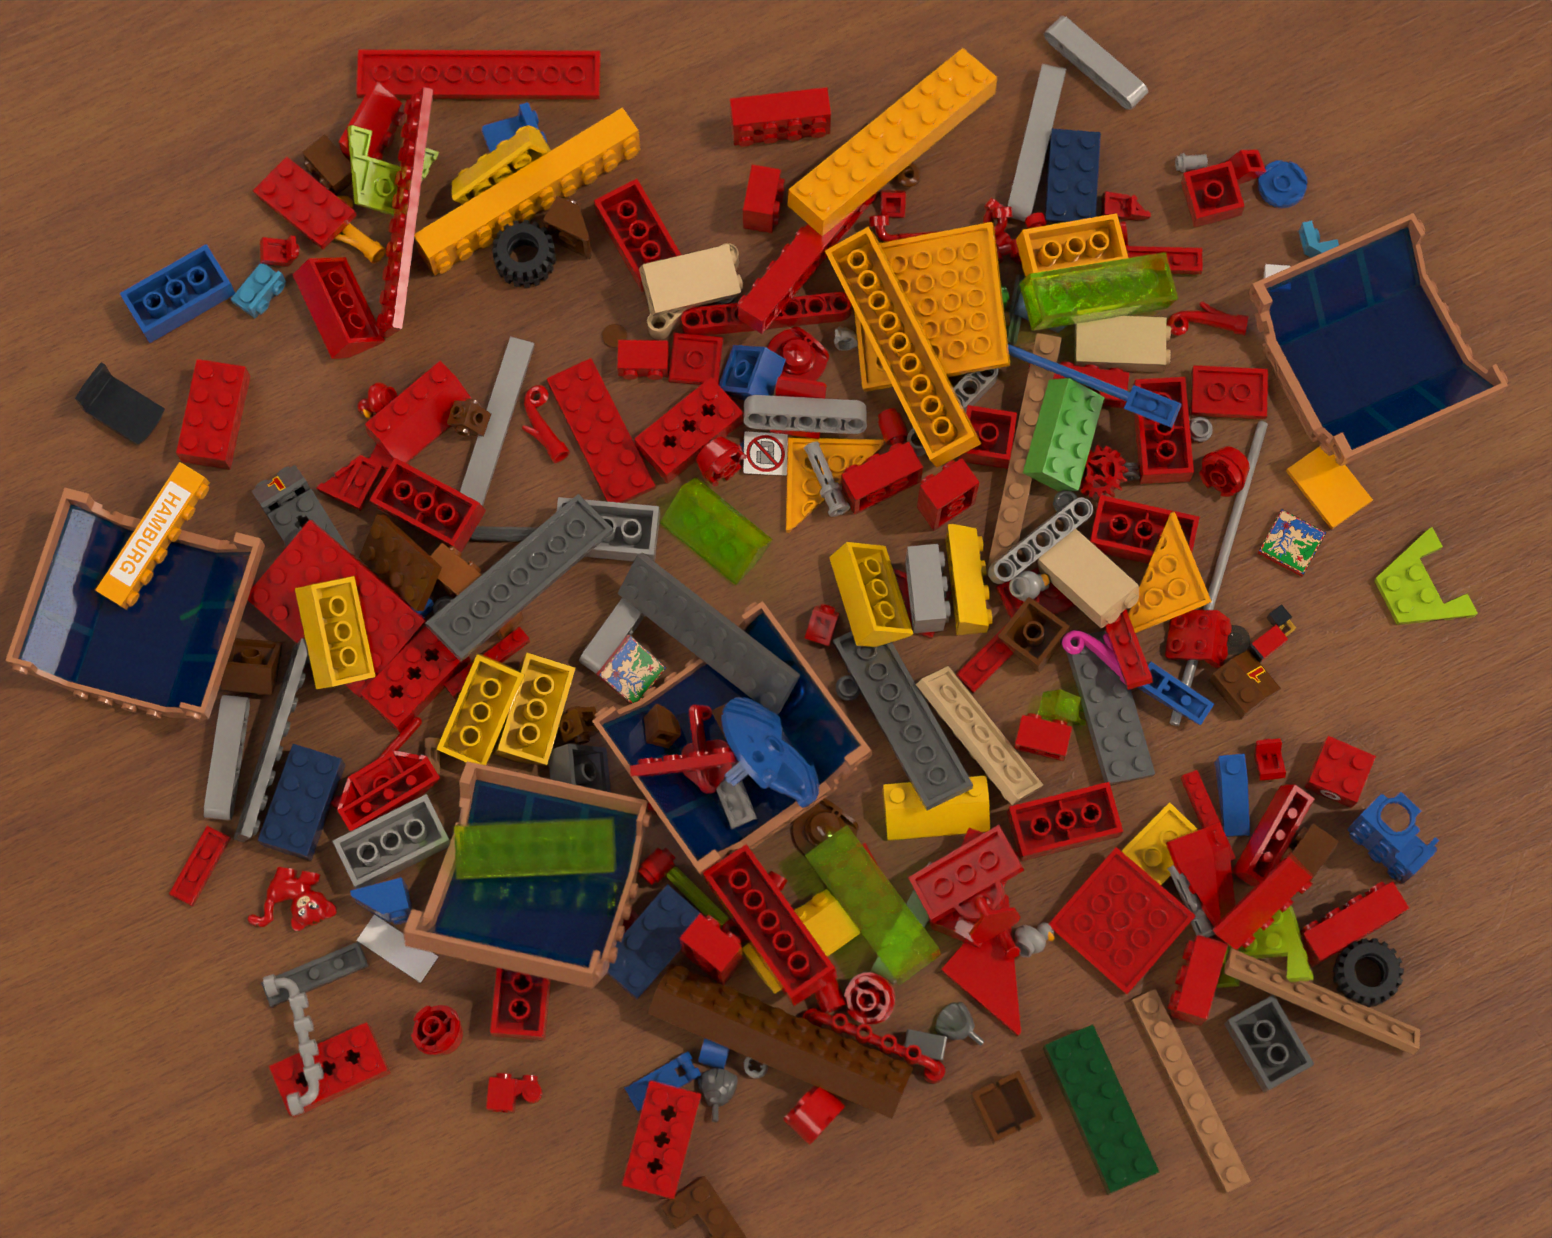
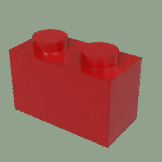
(643, 359)
(1043, 736)

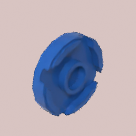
(1282, 184)

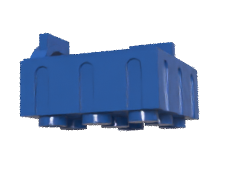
(1398, 851)

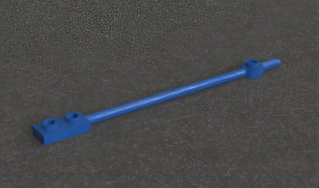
(1138, 400)

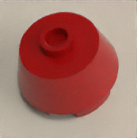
(719, 460)
(1225, 470)
(870, 998)
(437, 1030)

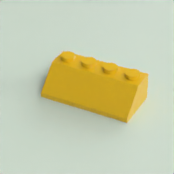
(502, 162)
(966, 580)
(870, 594)
(335, 632)
(480, 710)
(535, 711)
(909, 819)
(825, 922)

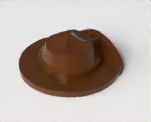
(820, 824)

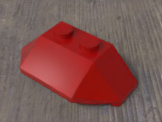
(385, 787)

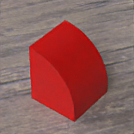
(1247, 165)

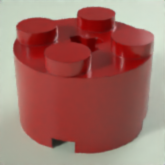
(813, 1113)

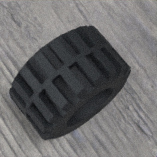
(517, 236)
(1382, 957)

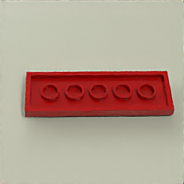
(600, 432)

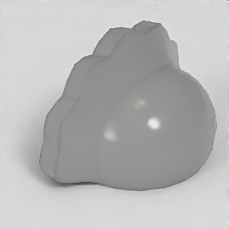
(845, 339)

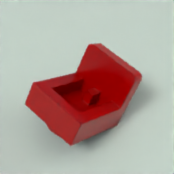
(278, 251)
(1269, 759)

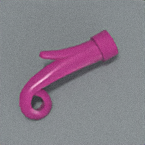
(1103, 651)

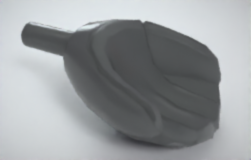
(956, 1023)
(717, 1088)

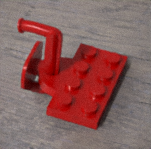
(700, 761)
(967, 881)

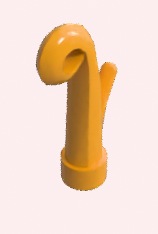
(371, 249)

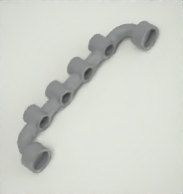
(307, 1047)

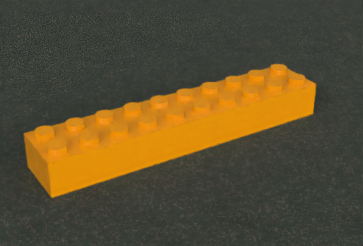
(891, 142)
(528, 191)
(902, 347)

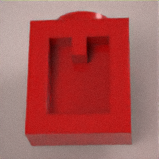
(822, 624)

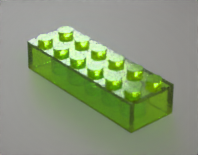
(1098, 291)
(535, 848)
(873, 905)

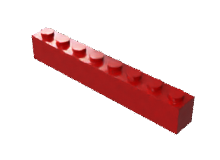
(791, 271)

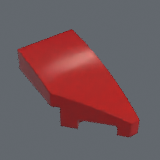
(1124, 205)

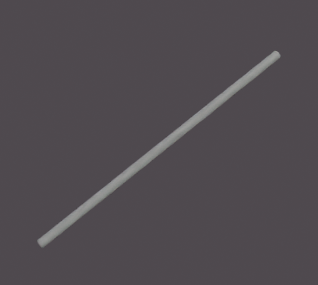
(1226, 548)

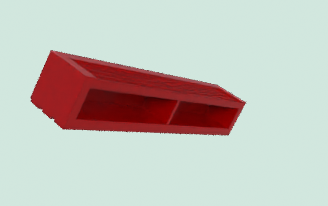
(499, 652)
(1201, 802)

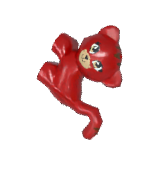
(308, 906)

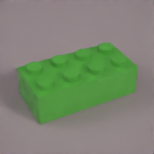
(1063, 434)

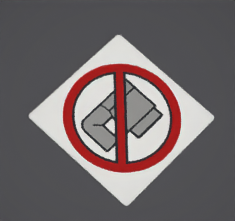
(765, 453)

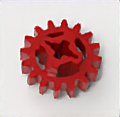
(1108, 462)

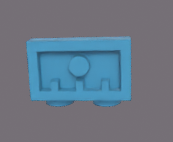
(259, 290)

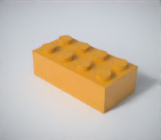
(1071, 244)

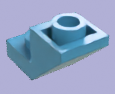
(1310, 240)

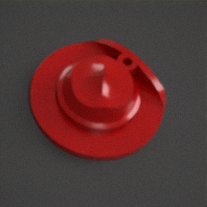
(803, 354)

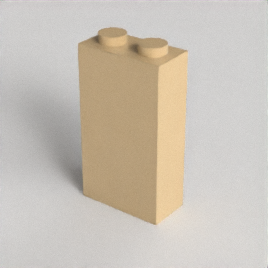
(690, 280)
(1123, 343)
(1089, 578)

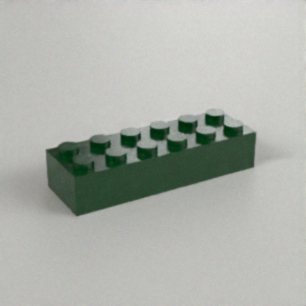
(1100, 1109)

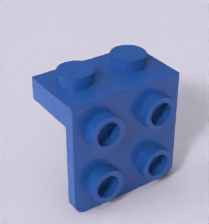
(505, 129)

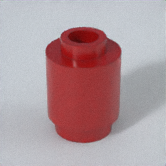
(892, 427)
(657, 865)

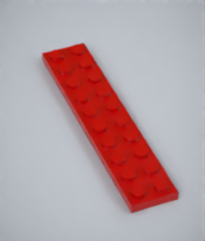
(482, 73)
(405, 215)

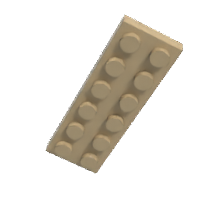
(979, 735)

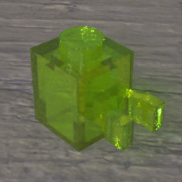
(1061, 706)

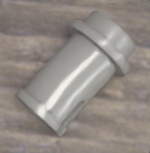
(1190, 162)

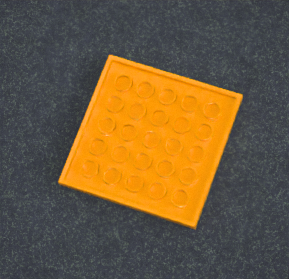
(956, 297)

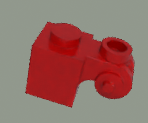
(505, 1090)

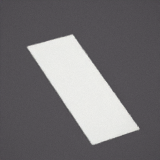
(390, 945)

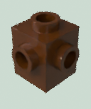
(469, 418)
(578, 725)

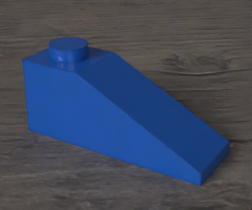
(1176, 695)
(1233, 794)

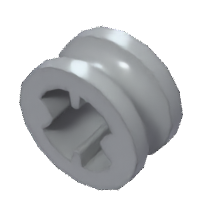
(754, 1074)

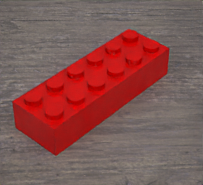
(770, 925)

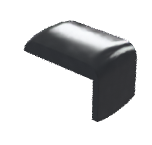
(119, 406)

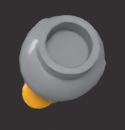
(1028, 584)
(1033, 940)

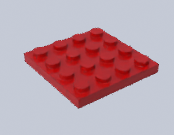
(1121, 920)

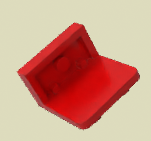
(799, 388)
(1199, 637)

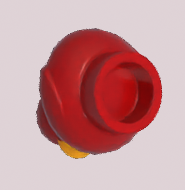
(378, 397)

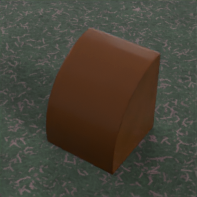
(661, 727)

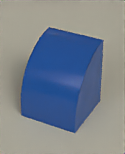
(713, 1054)

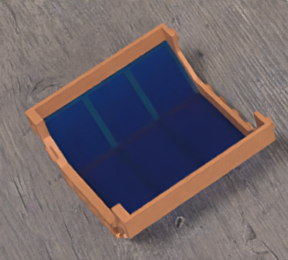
(1368, 343)
(162, 650)
(809, 724)
(542, 923)

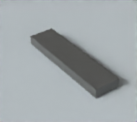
(322, 971)

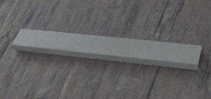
(501, 408)

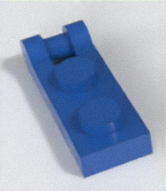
(666, 1075)

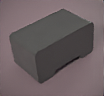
(930, 1044)

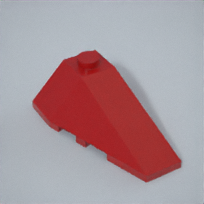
(1206, 863)

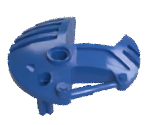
(758, 745)

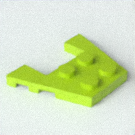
(374, 178)
(1410, 590)
(1278, 940)

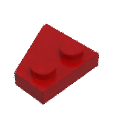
(353, 483)

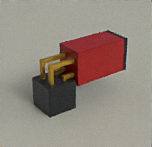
(1273, 638)

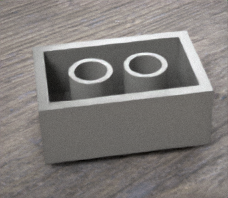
(927, 588)

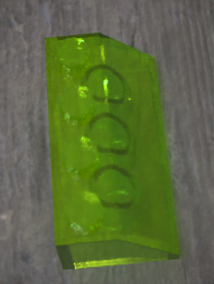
(715, 530)

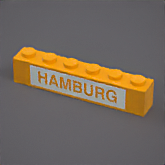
(153, 536)

